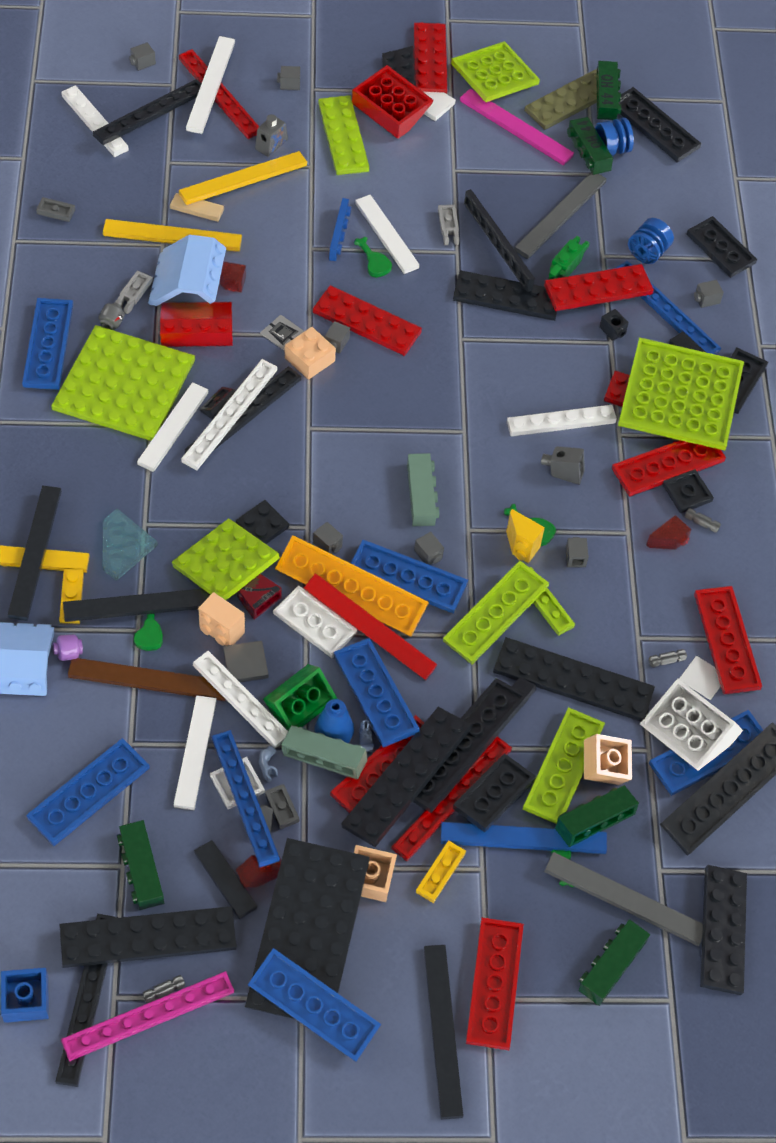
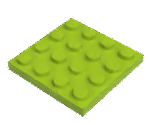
(495, 71)
(225, 560)

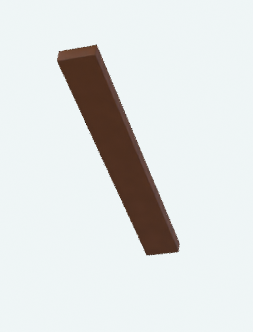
(142, 678)

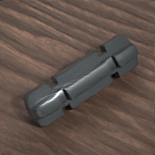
(702, 520)
(667, 658)
(164, 989)

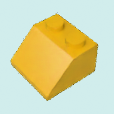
(523, 536)

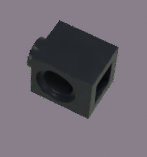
(613, 325)

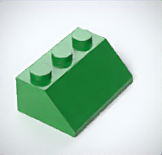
(300, 697)

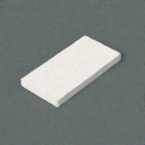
(315, 621)

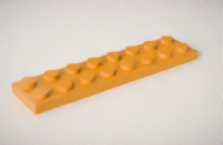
(376, 596)

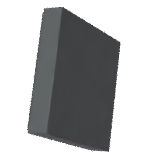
(246, 661)

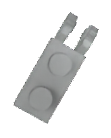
(448, 223)
(134, 290)

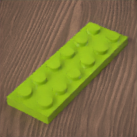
(343, 135)
(495, 612)
(562, 767)

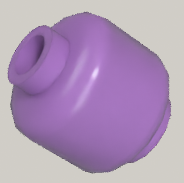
(67, 647)

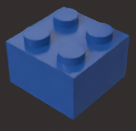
(24, 995)

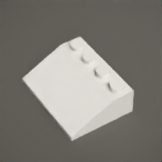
(690, 725)

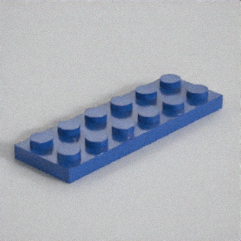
(47, 344)
(423, 580)
(376, 692)
(678, 774)
(87, 792)
(314, 1005)

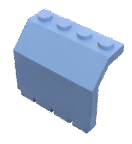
(188, 267)
(24, 658)

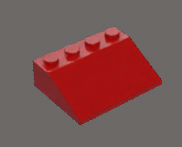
(391, 101)
(196, 324)

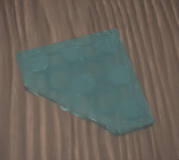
(123, 544)

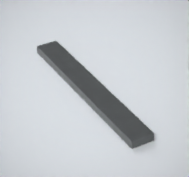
(560, 215)
(625, 898)

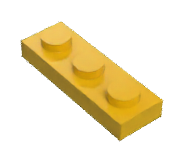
(71, 589)
(440, 871)

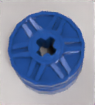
(616, 135)
(650, 240)

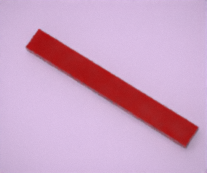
(223, 98)
(370, 627)
(429, 822)

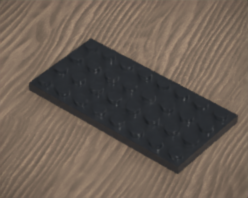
(312, 913)

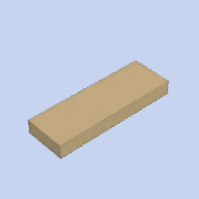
(200, 208)

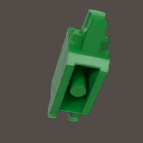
(568, 258)

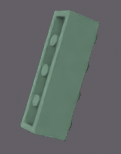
(422, 489)
(324, 752)

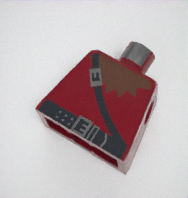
(259, 595)

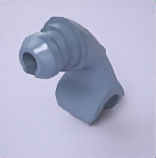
(365, 737)
(264, 758)

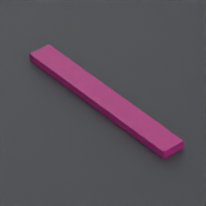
(517, 127)
(147, 1016)

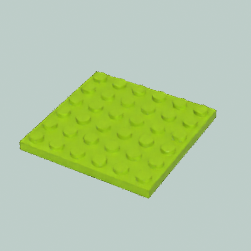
(123, 383)
(681, 394)

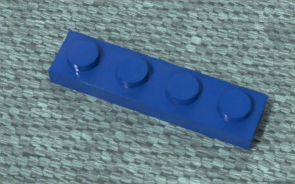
(339, 235)

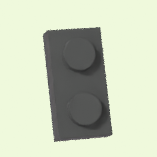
(55, 209)
(282, 806)

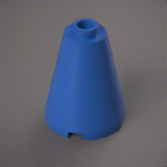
(335, 721)

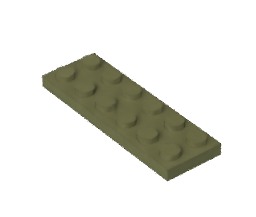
(564, 101)

